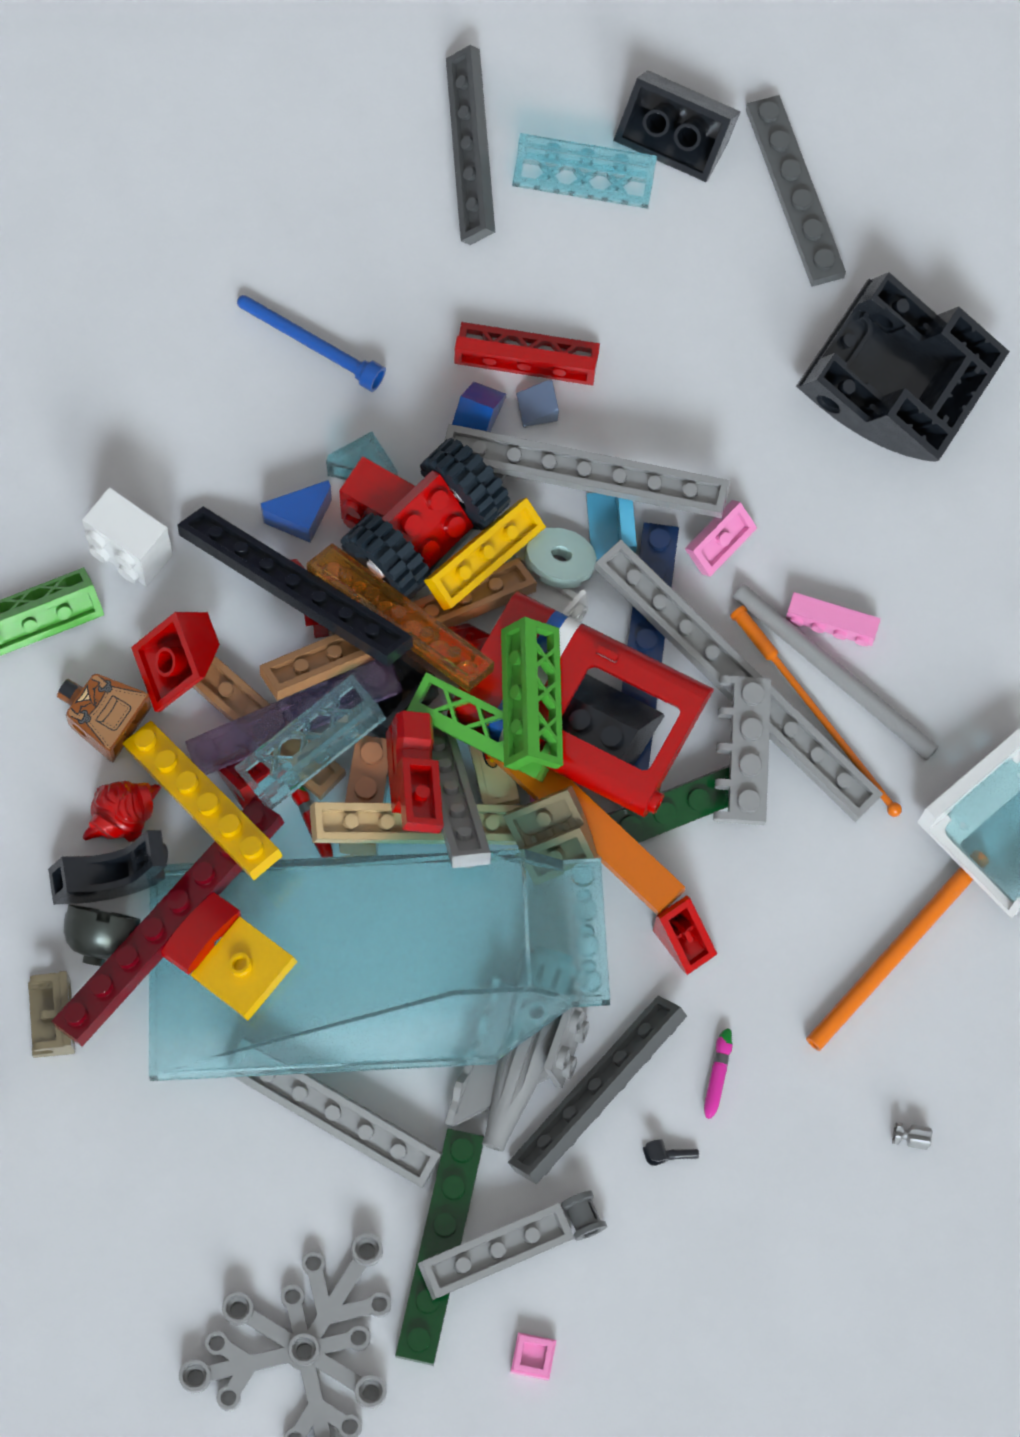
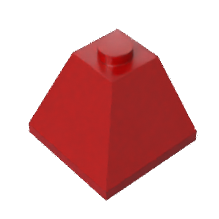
(175, 656)

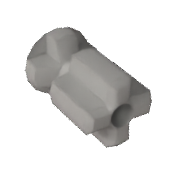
(915, 1136)

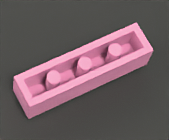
(832, 619)

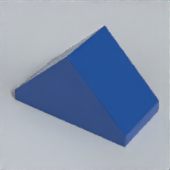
(479, 407)
(298, 511)

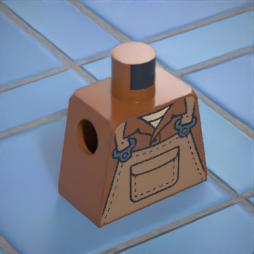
(104, 712)

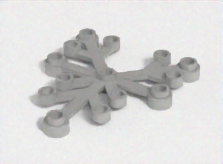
(329, 1311)

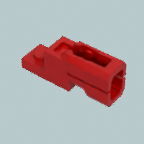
(413, 773)

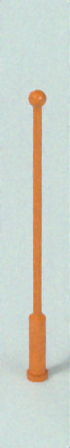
(770, 653)

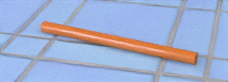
(889, 959)

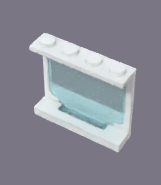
(981, 823)

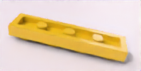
(484, 554)

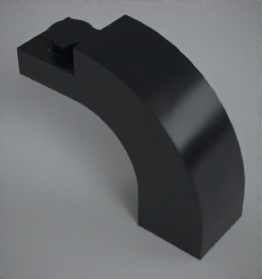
(110, 874)

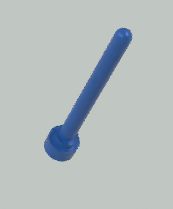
(367, 373)

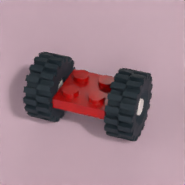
(430, 519)

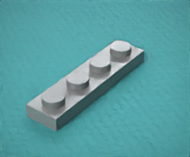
(495, 1251)

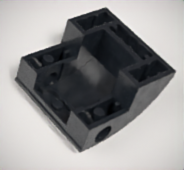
(902, 370)

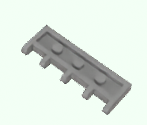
(747, 750)

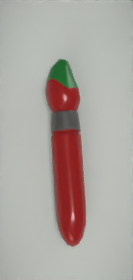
(302, 799)

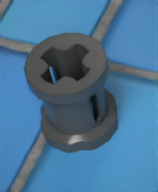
(583, 1215)

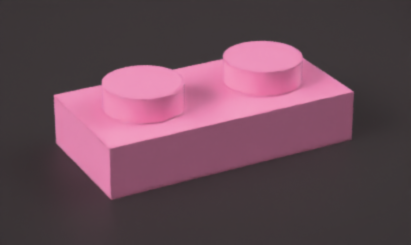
(721, 538)

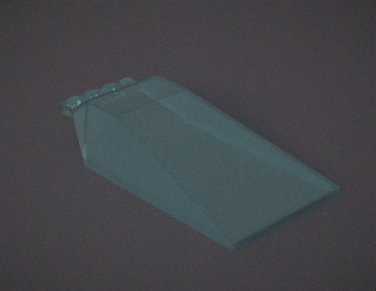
(392, 965)

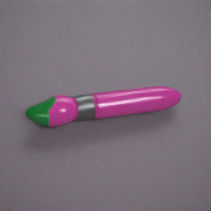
(717, 1077)

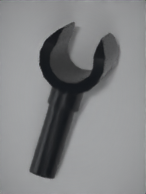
(656, 1153)

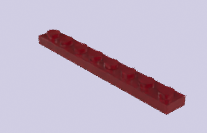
(143, 947)

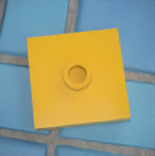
(244, 968)

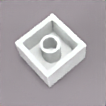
(127, 538)

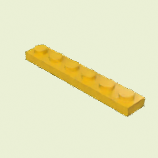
(203, 800)

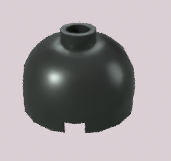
(96, 932)

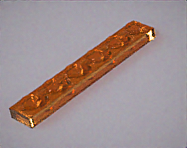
(430, 637)

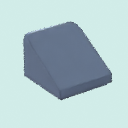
(538, 404)

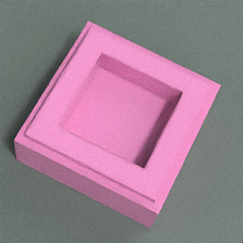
(533, 1356)

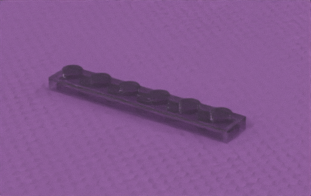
(246, 734)

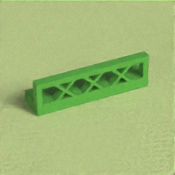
(47, 610)
(524, 690)
(465, 732)

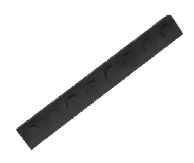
(296, 586)

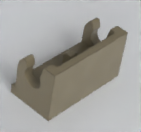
(47, 998)

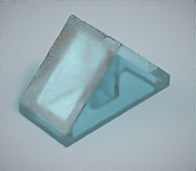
(345, 459)

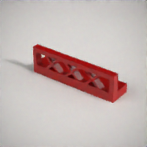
(526, 359)

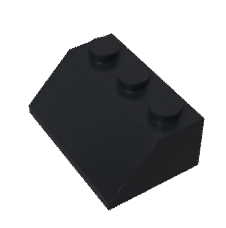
(676, 125)
(610, 720)

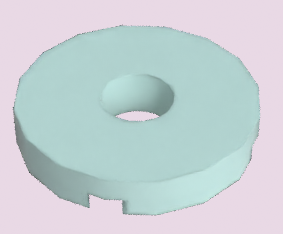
(563, 543)

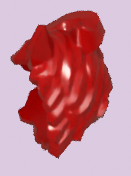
(121, 810)

